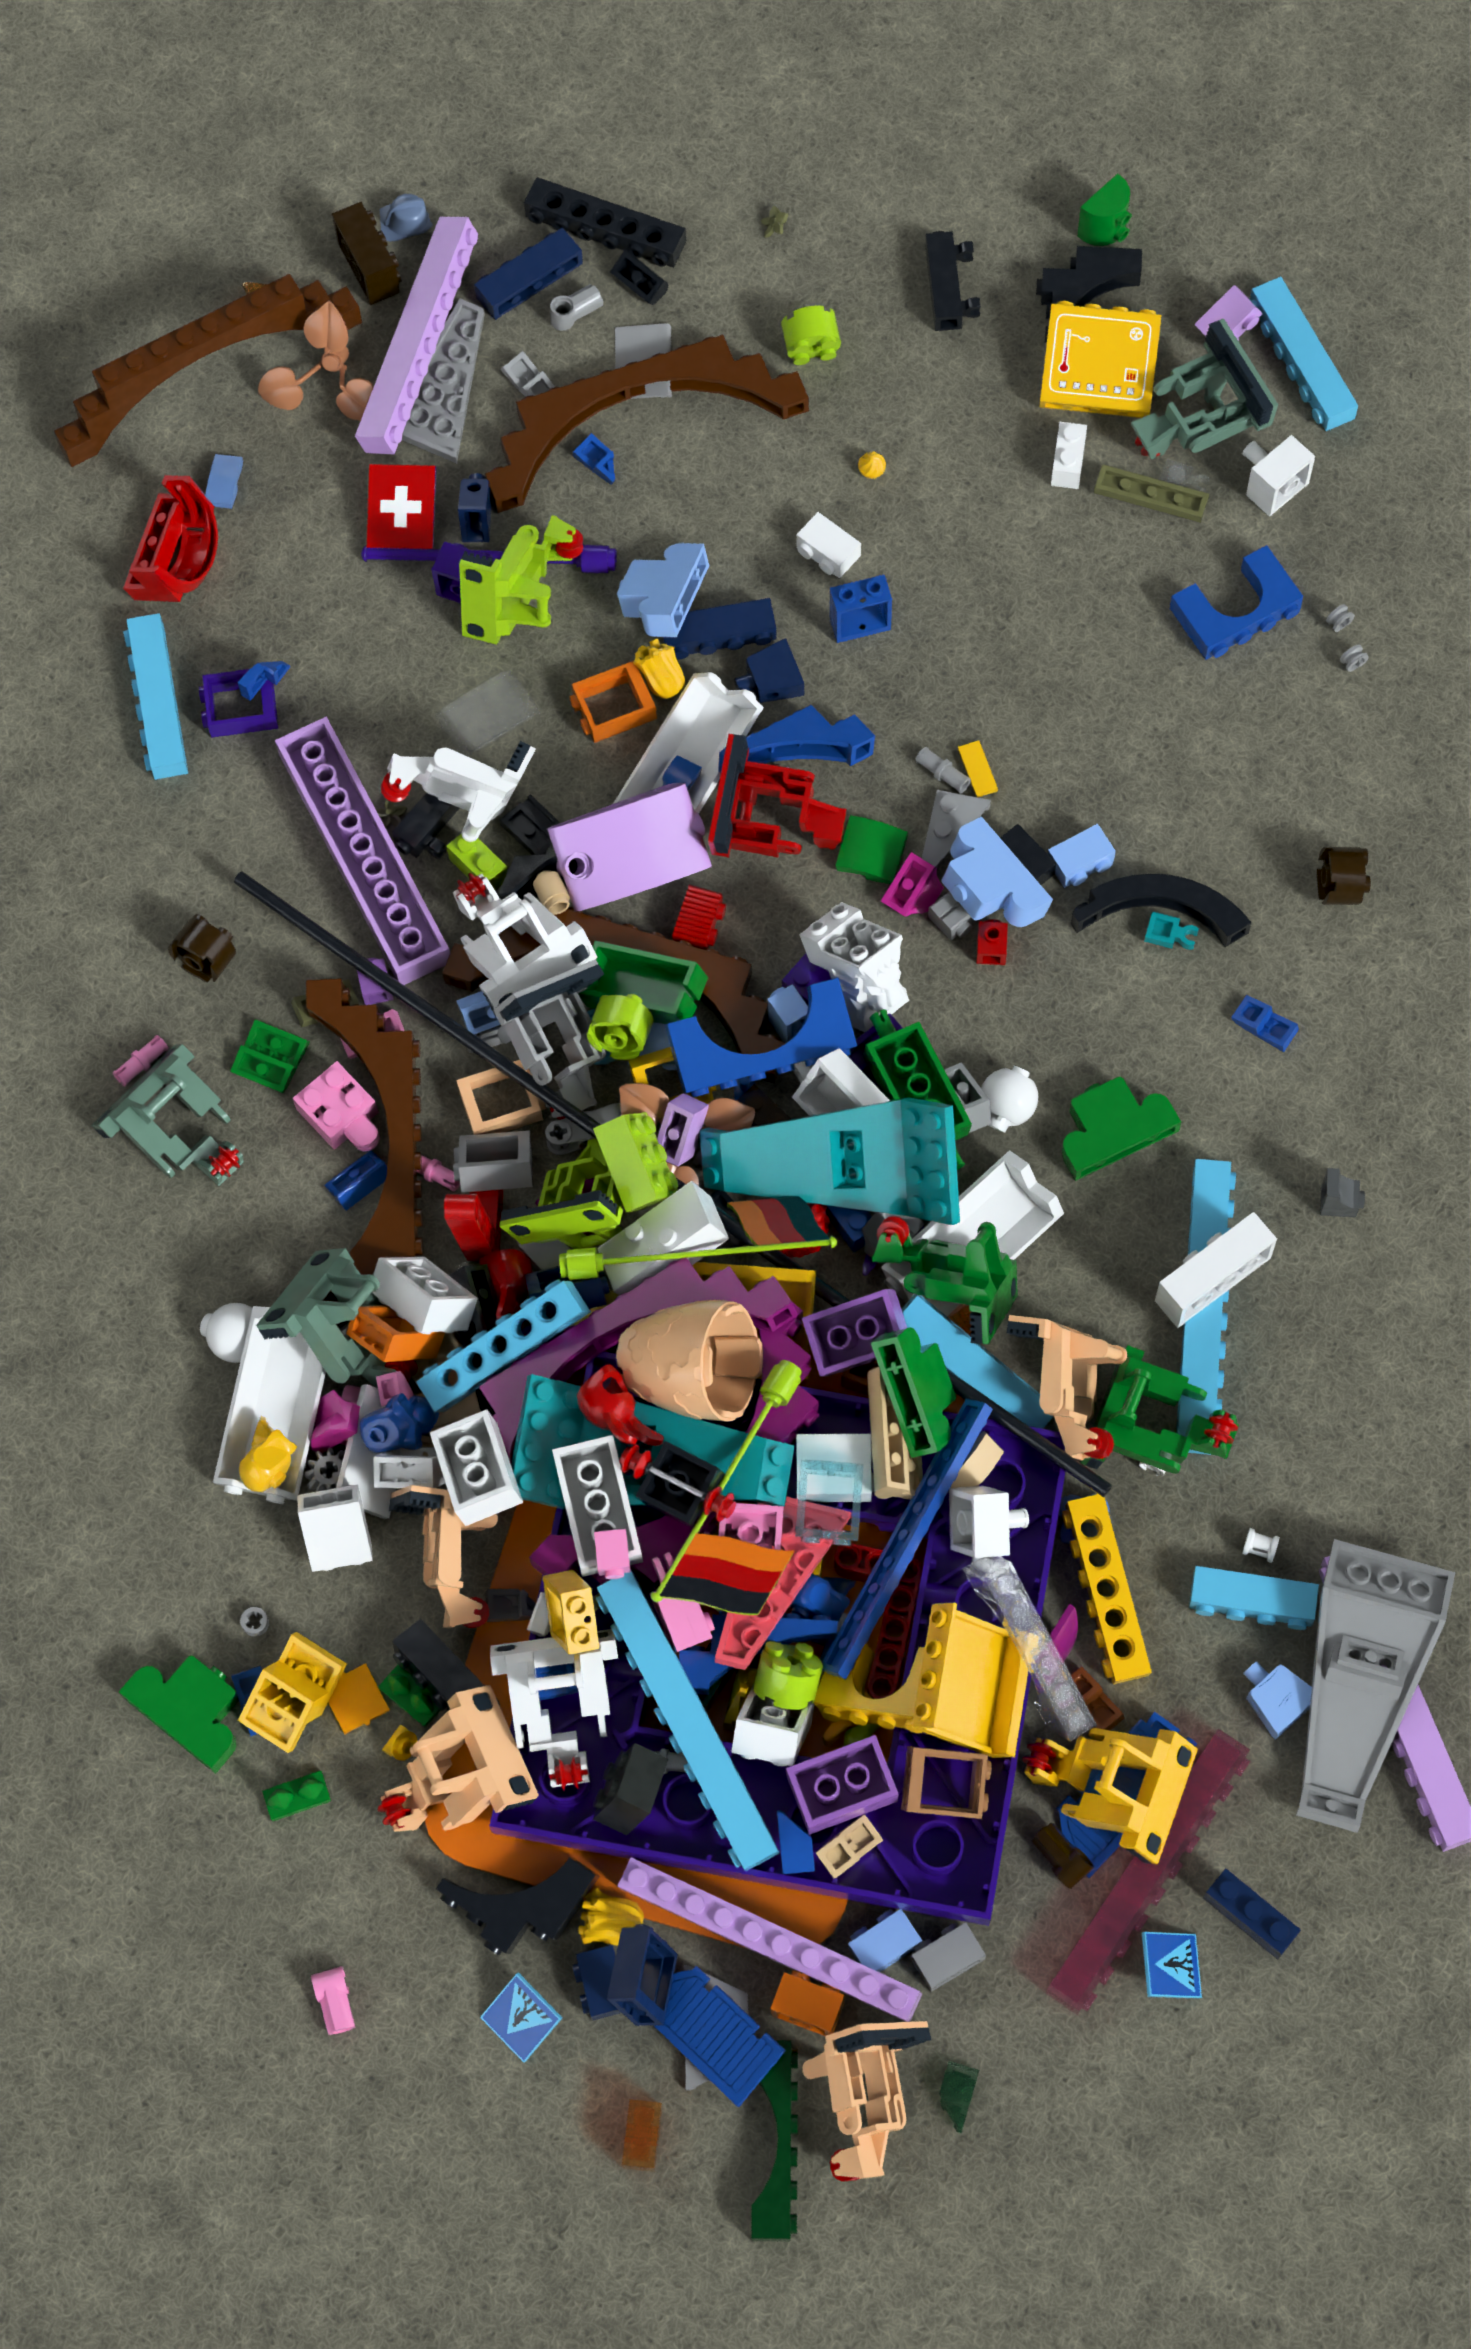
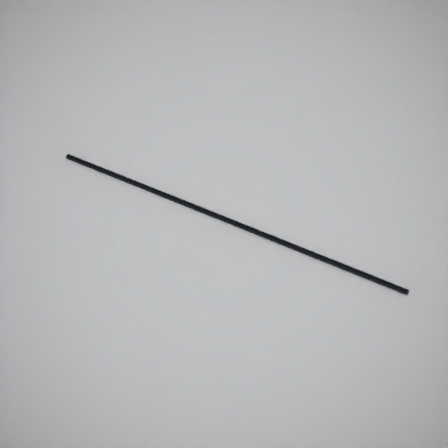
(587, 1123)

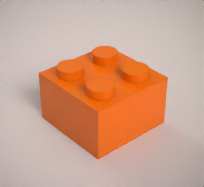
(807, 2004)

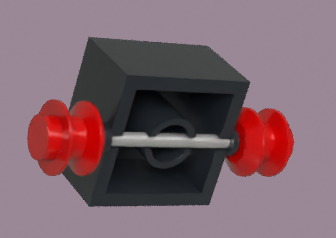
(678, 1484)

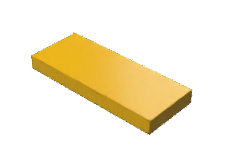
(977, 769)

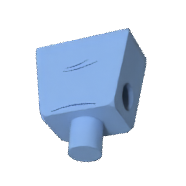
(1277, 1697)

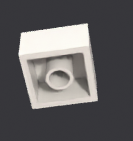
(1278, 474)
(982, 1521)

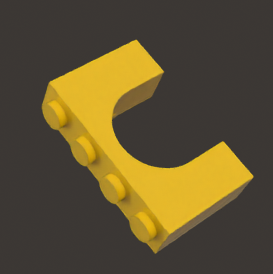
(846, 1698)

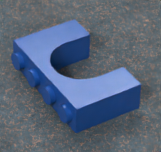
(1216, 632)

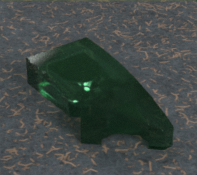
(957, 2092)

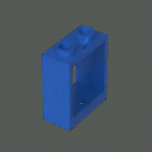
(849, 613)

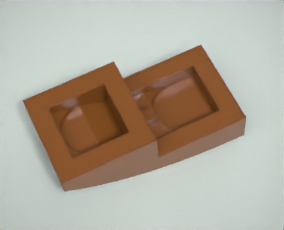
(1103, 1710)

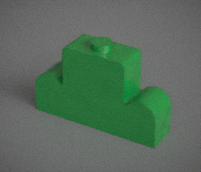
(1114, 1126)
(917, 1389)
(187, 1708)

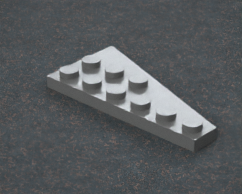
(444, 393)

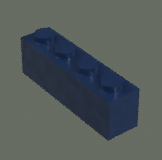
(528, 273)
(724, 627)

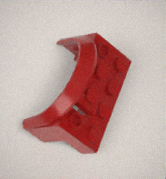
(170, 518)

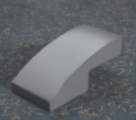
(526, 376)

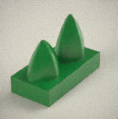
(408, 1696)
(296, 1795)

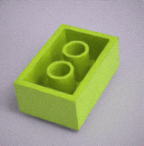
(636, 1161)

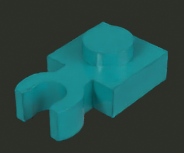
(1165, 930)

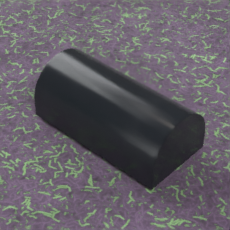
(639, 278)

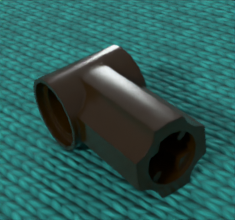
(1067, 1861)

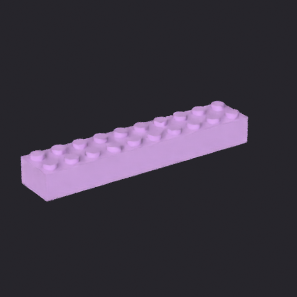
(363, 851)

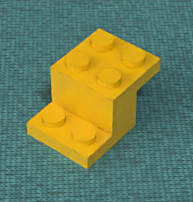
(292, 1692)

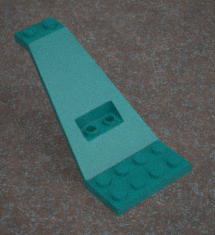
(863, 1158)
(554, 1420)

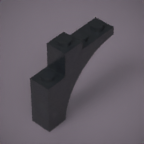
(1090, 275)
(508, 1916)

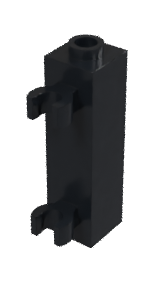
(944, 281)
(421, 826)

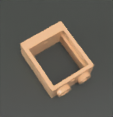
(503, 1123)

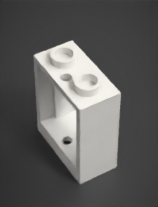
(406, 1468)

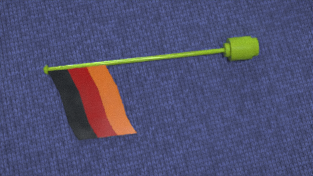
(766, 1222)
(722, 1568)

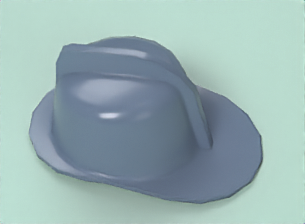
(404, 218)

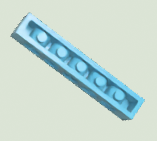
(569, 1310)

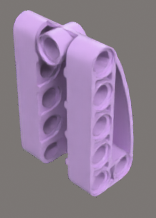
(630, 846)

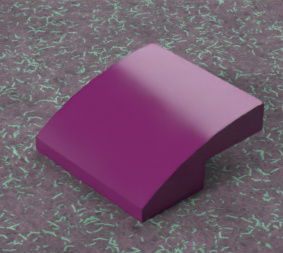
(1065, 1632)

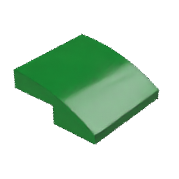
(871, 849)
(269, 1056)

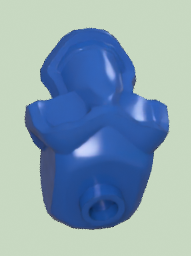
(398, 1424)
(822, 1597)

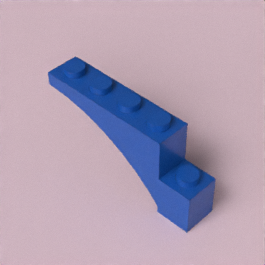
(810, 736)
(790, 1629)

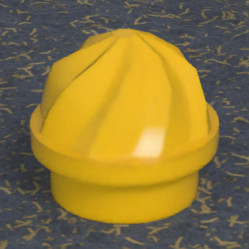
(872, 465)

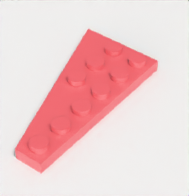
(746, 1634)

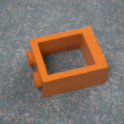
(607, 680)
(391, 1336)

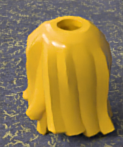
(660, 669)
(607, 1917)

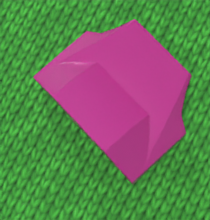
(913, 887)
(334, 1422)

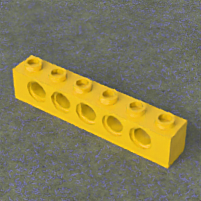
(1095, 1511)

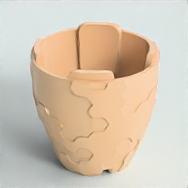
(693, 1359)

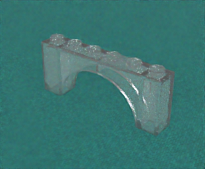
(1058, 1695)

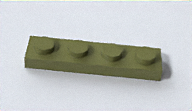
(1151, 493)

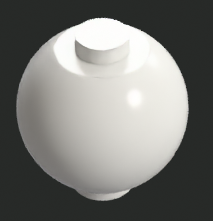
(1011, 1097)
(227, 1330)

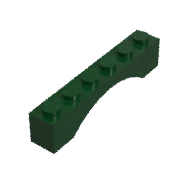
(772, 2209)

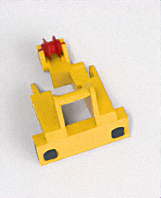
(1143, 1821)

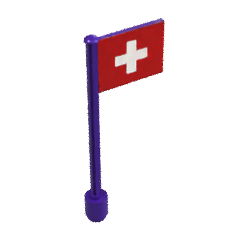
(404, 517)

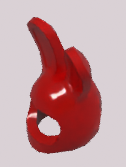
(508, 1278)
(614, 1408)

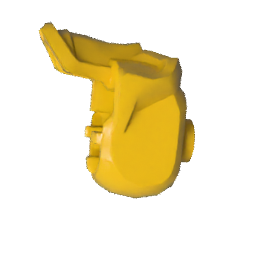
(267, 1460)

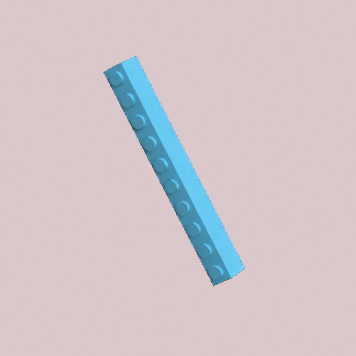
(1202, 1332)
(688, 1722)

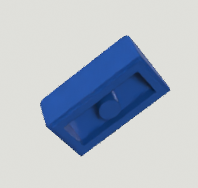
(358, 1180)

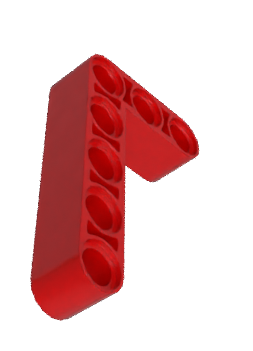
(475, 1221)
(892, 1616)

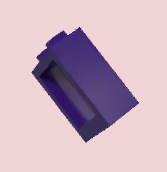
(227, 682)

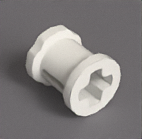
(1260, 1545)

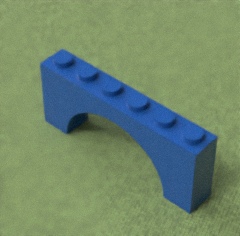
(706, 1064)

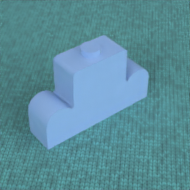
(663, 589)
(992, 878)

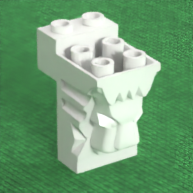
(862, 958)

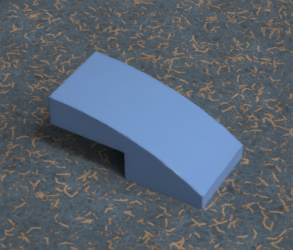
(223, 480)

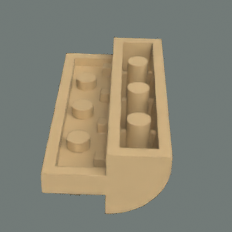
(893, 1467)

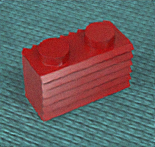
(699, 916)

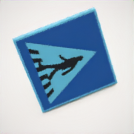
(1171, 1965)
(521, 2017)

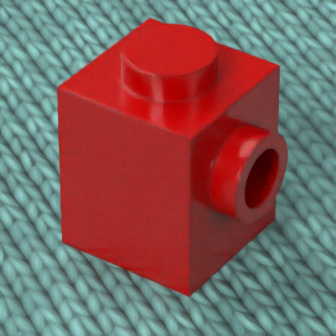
(992, 942)

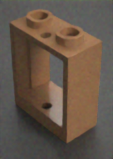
(914, 1778)

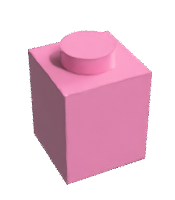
(612, 1553)

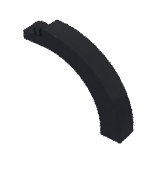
(1168, 892)

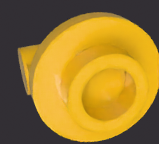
(400, 1744)

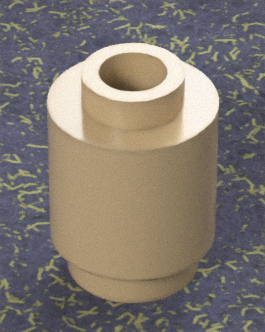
(551, 891)

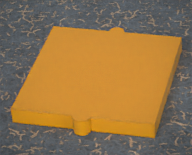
(357, 1699)

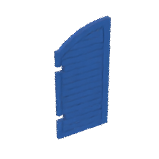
(1099, 1843)
(717, 2036)

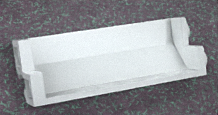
(696, 732)
(1005, 1197)
(283, 1385)

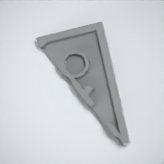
(947, 817)

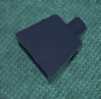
(475, 497)
(772, 674)

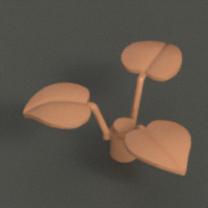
(327, 331)
(721, 1114)

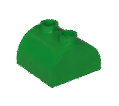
(1106, 214)

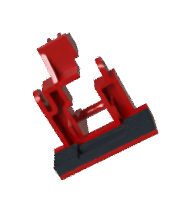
(794, 787)

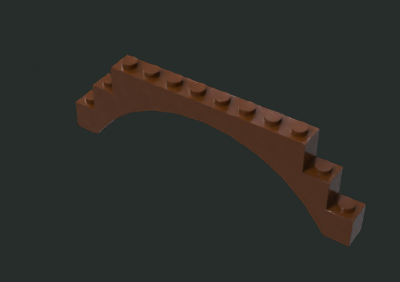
(693, 367)
(134, 375)
(723, 992)
(392, 1065)

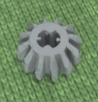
(320, 1469)

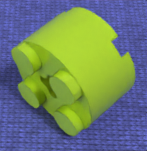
(811, 334)
(620, 1026)
(788, 1675)

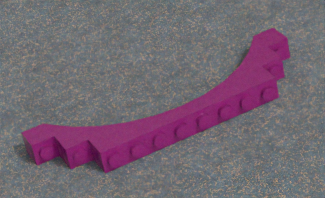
(581, 1343)
(668, 1535)

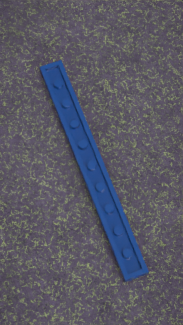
(905, 1539)

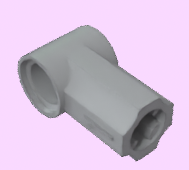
(575, 306)

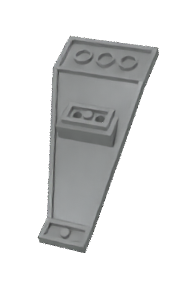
(1382, 1615)

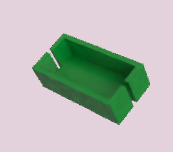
(661, 981)

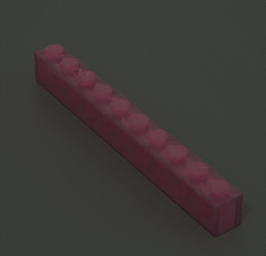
(1143, 1882)

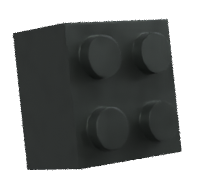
(629, 1788)

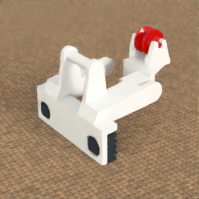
(459, 782)
(560, 946)
(519, 1663)

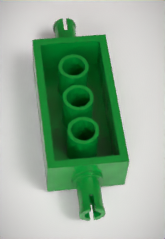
(909, 1068)

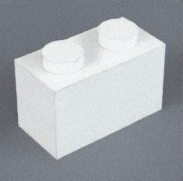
(1069, 455)
(828, 545)

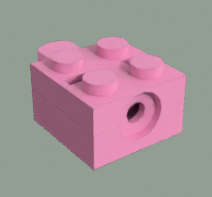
(341, 1109)
(754, 1525)
(680, 1619)

